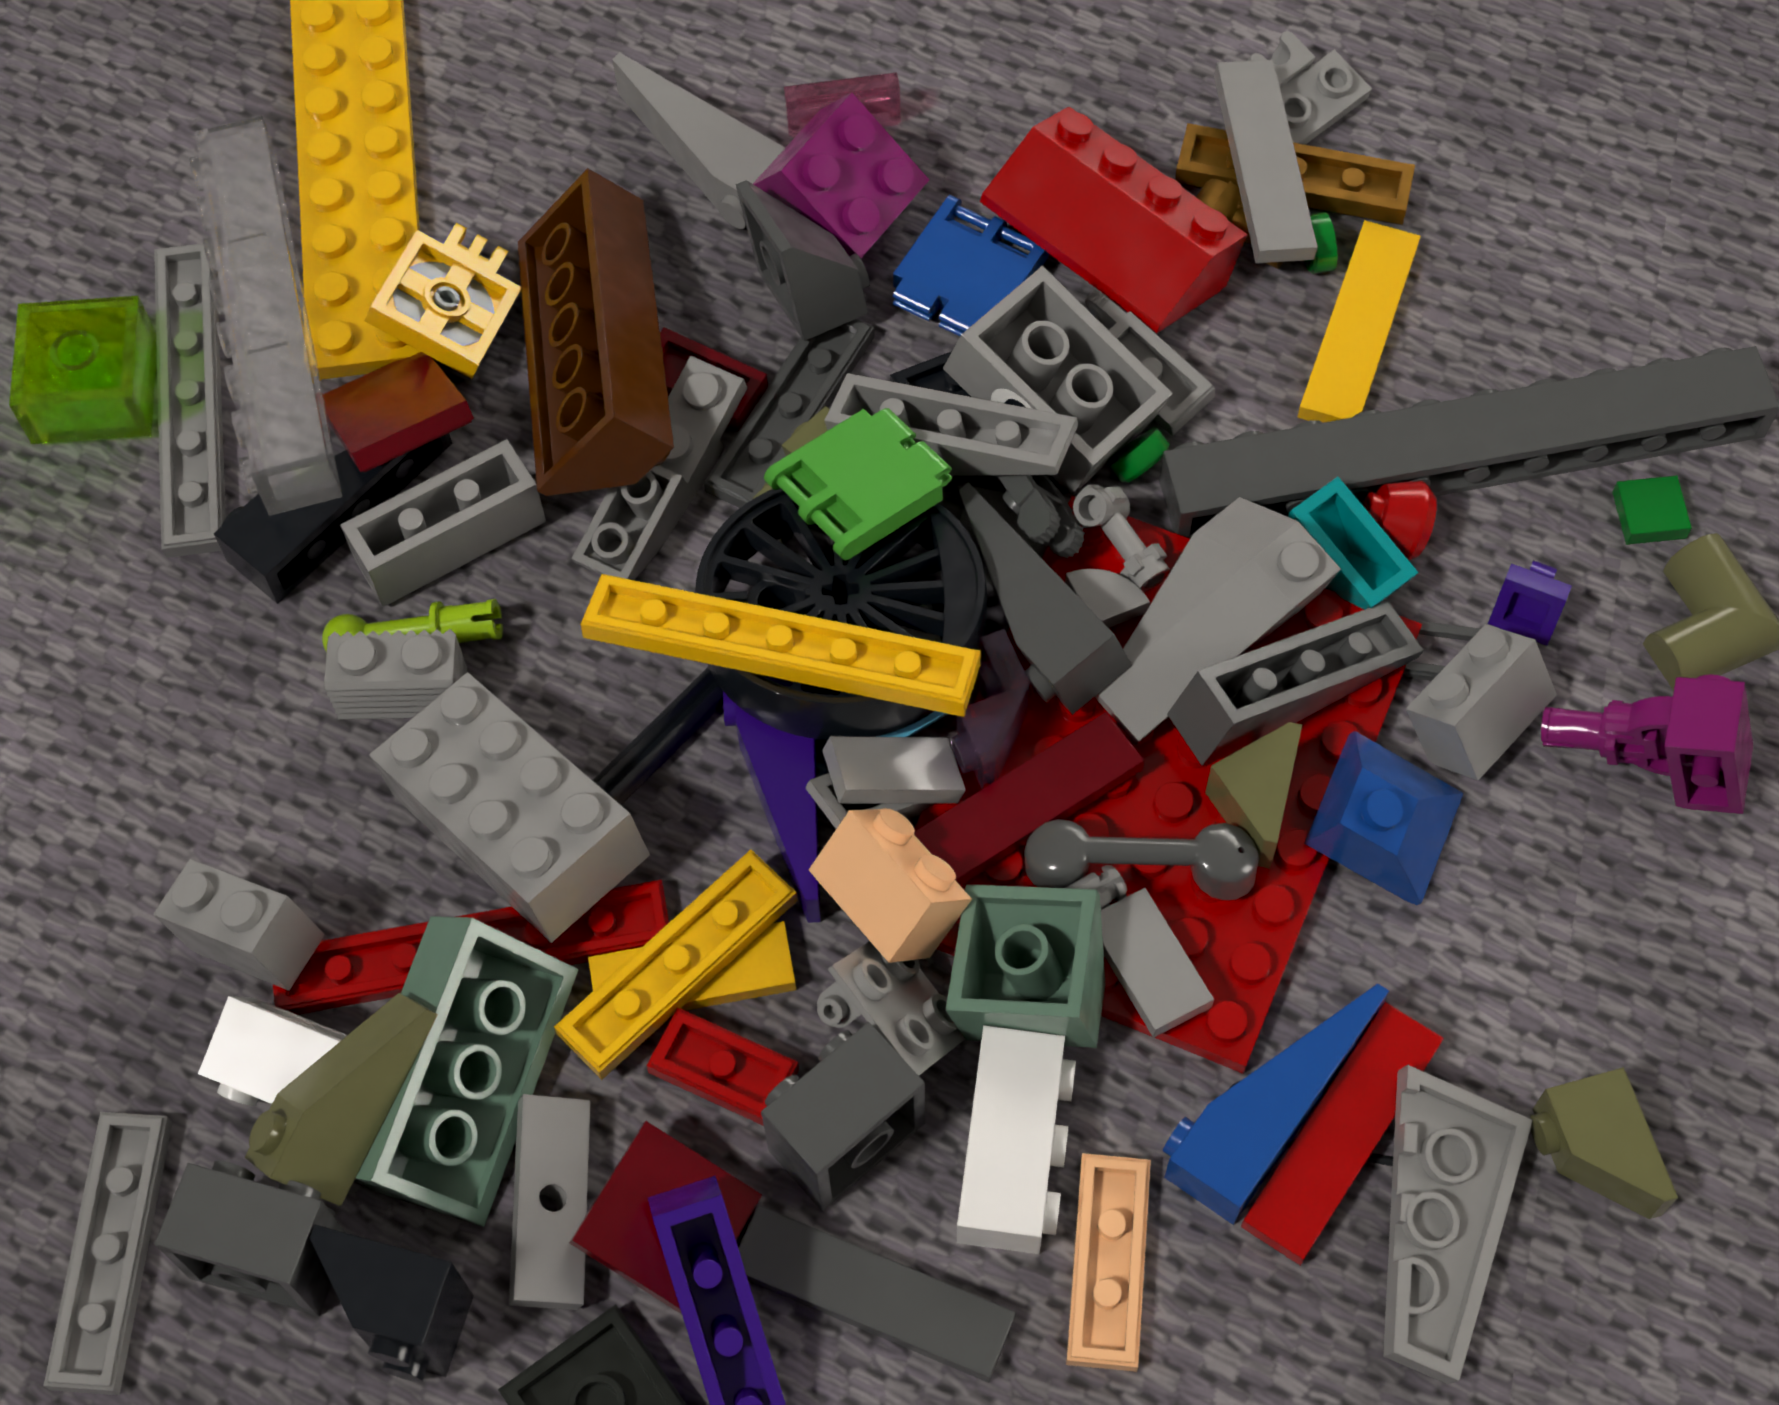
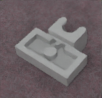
(1317, 92)

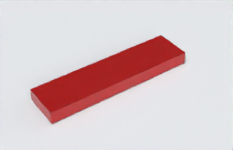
(1339, 1135)

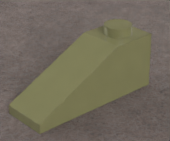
(336, 1107)

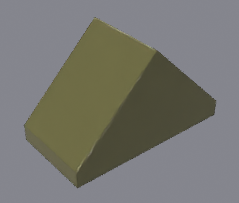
(1254, 787)

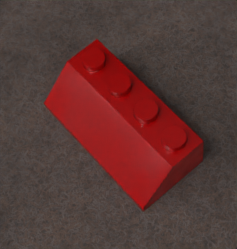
(1115, 219)

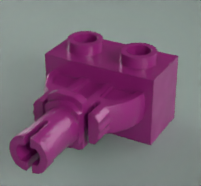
(1693, 737)

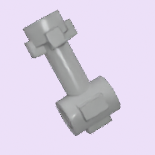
(1109, 510)

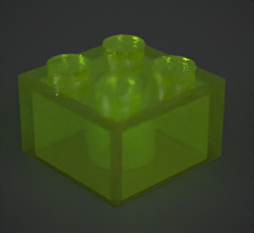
(84, 370)

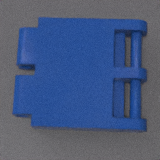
(962, 268)

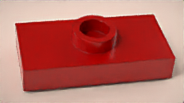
(719, 1065)

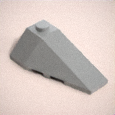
(1219, 601)

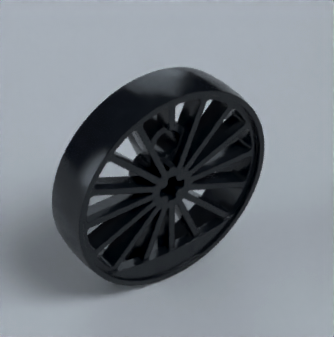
(858, 594)

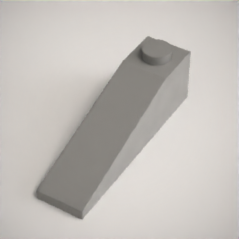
(700, 138)
(964, 430)

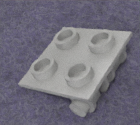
(896, 1003)

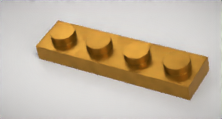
(1330, 177)

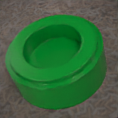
(1326, 253)
(1139, 455)

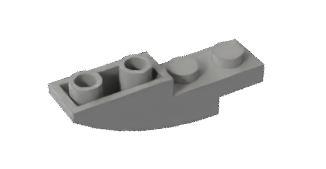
(641, 516)

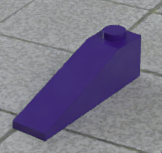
(780, 772)
(715, 1295)

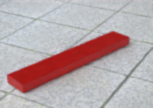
(378, 962)

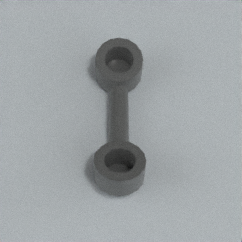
(1220, 856)

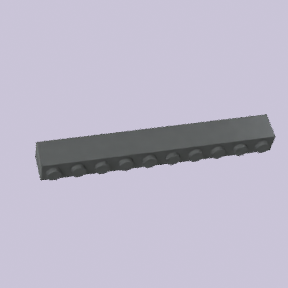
(1481, 437)

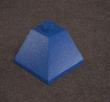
(1384, 818)

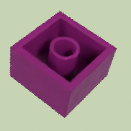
(845, 175)

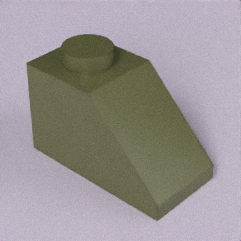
(1604, 1142)

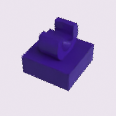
(1530, 602)

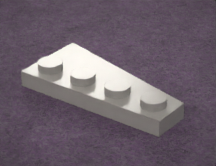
(1448, 1208)

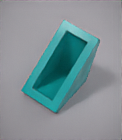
(1346, 531)

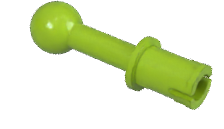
(467, 621)

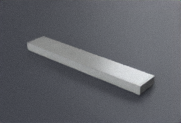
(188, 402)

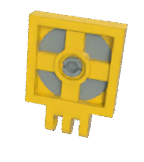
(446, 299)

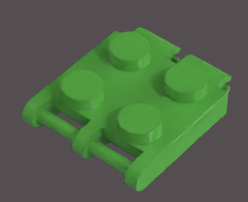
(861, 479)

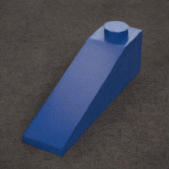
(1251, 1124)

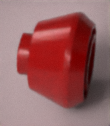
(1405, 514)

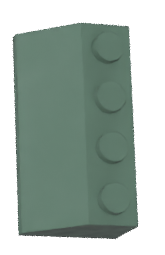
(486, 1049)

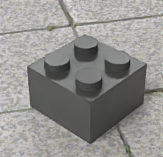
(843, 1114)
(248, 1235)

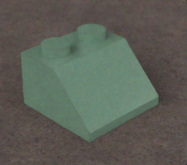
(1029, 963)

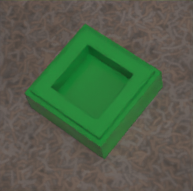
(1651, 510)

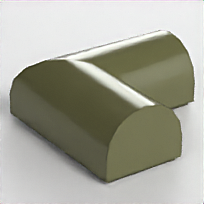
(1728, 617)

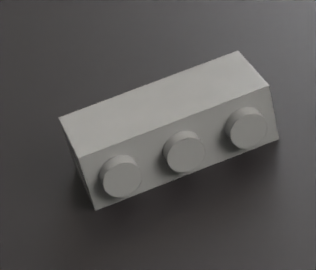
(444, 522)

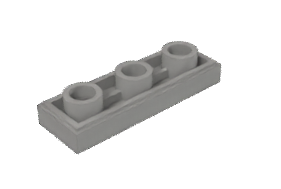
(552, 1163)

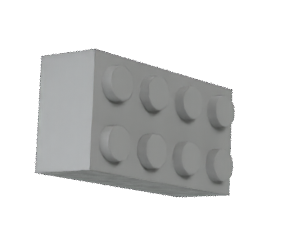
(510, 806)

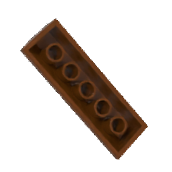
(593, 341)

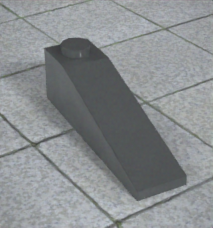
(1054, 629)
(1289, 680)

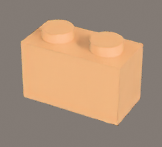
(890, 884)

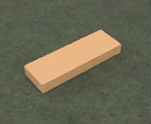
(1109, 1263)

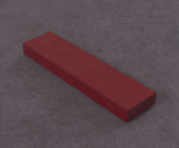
(1038, 791)

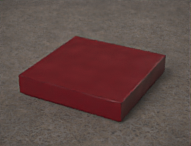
(620, 1222)

